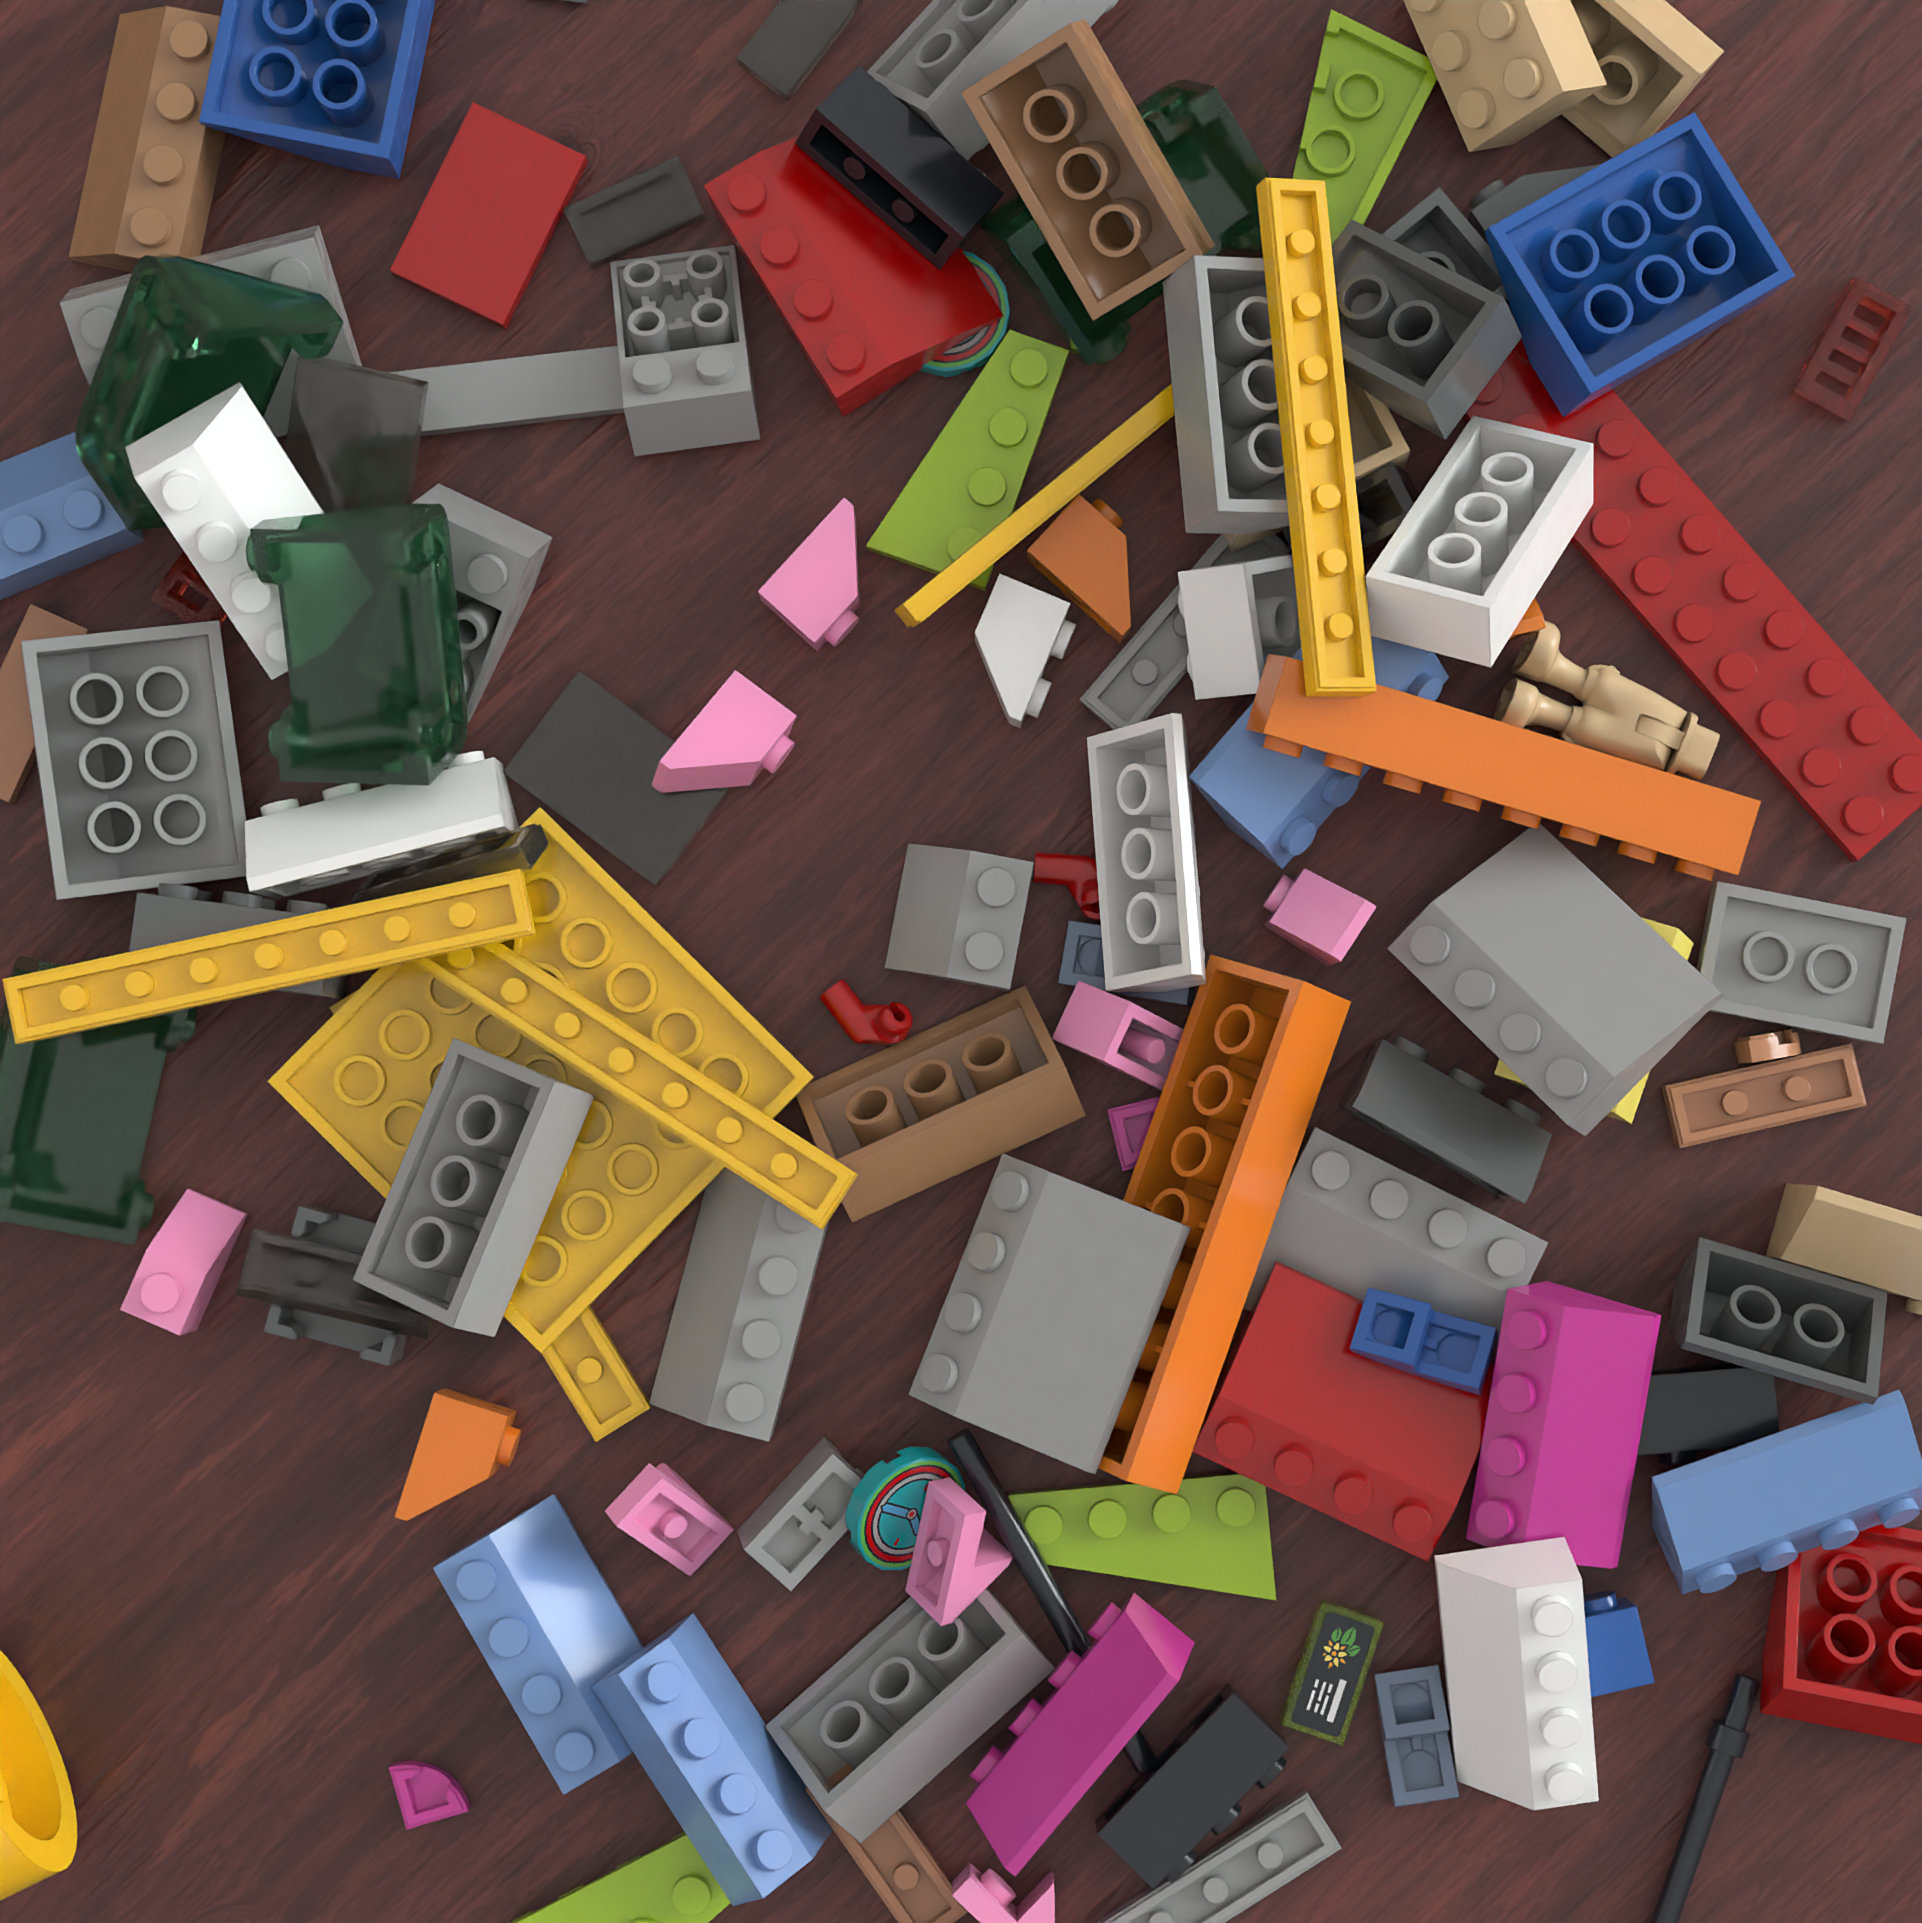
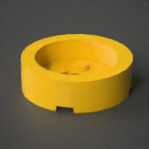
(35, 1791)

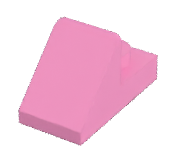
(669, 1518)
(952, 1553)
(991, 1898)

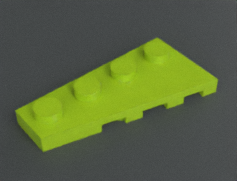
(1359, 116)
(976, 462)
(1200, 1538)
(651, 1888)

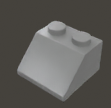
(959, 915)

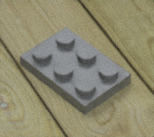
(1800, 961)

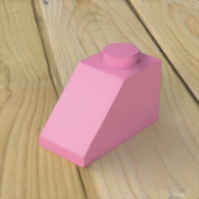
(820, 581)
(728, 741)
(1317, 915)
(1119, 1034)
(184, 1263)

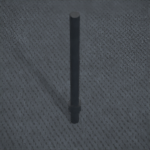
(1033, 1567)
(1726, 1741)

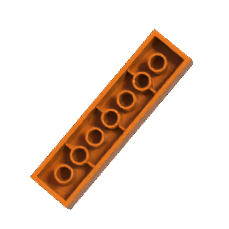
(1221, 1167)

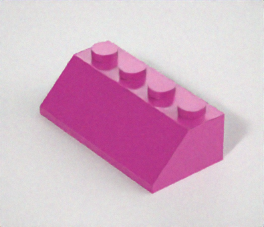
(1563, 1422)
(1076, 1729)

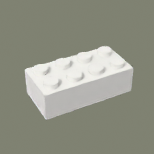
(1480, 540)

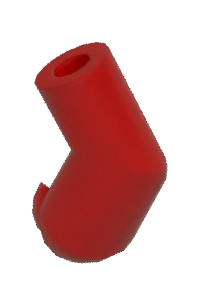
(867, 1022)

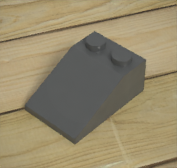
(1416, 329)

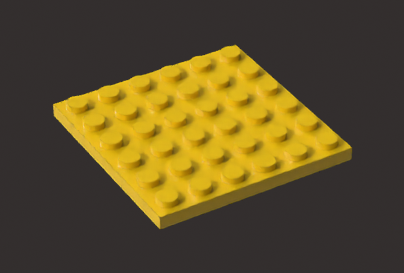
(627, 1175)

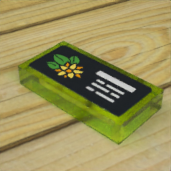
(1331, 1672)

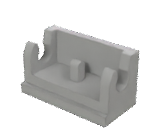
(802, 1515)

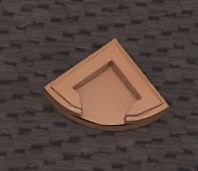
(1767, 1046)

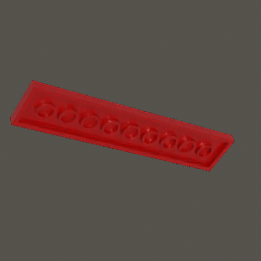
(1727, 618)

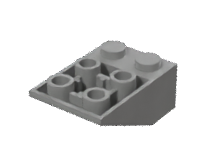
(683, 351)
(493, 577)

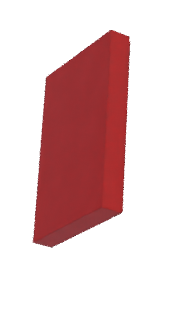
(489, 215)

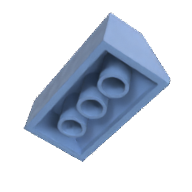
(53, 517)
(1284, 799)
(1788, 1494)
(546, 1634)
(714, 1762)

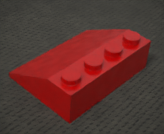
(843, 278)
(1339, 1426)
(1849, 1637)

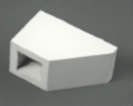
(1016, 641)

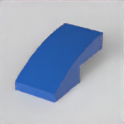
(1424, 1341)

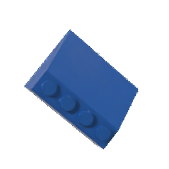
(320, 77)
(1633, 263)

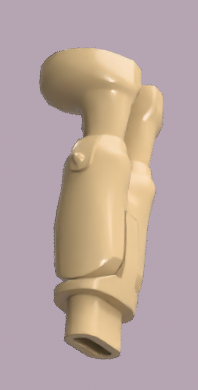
(1615, 713)

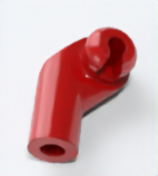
(1075, 873)

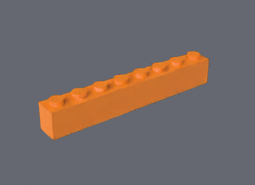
(1508, 767)

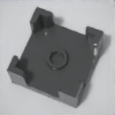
(348, 1233)

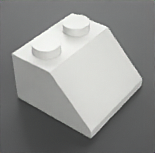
(1235, 620)

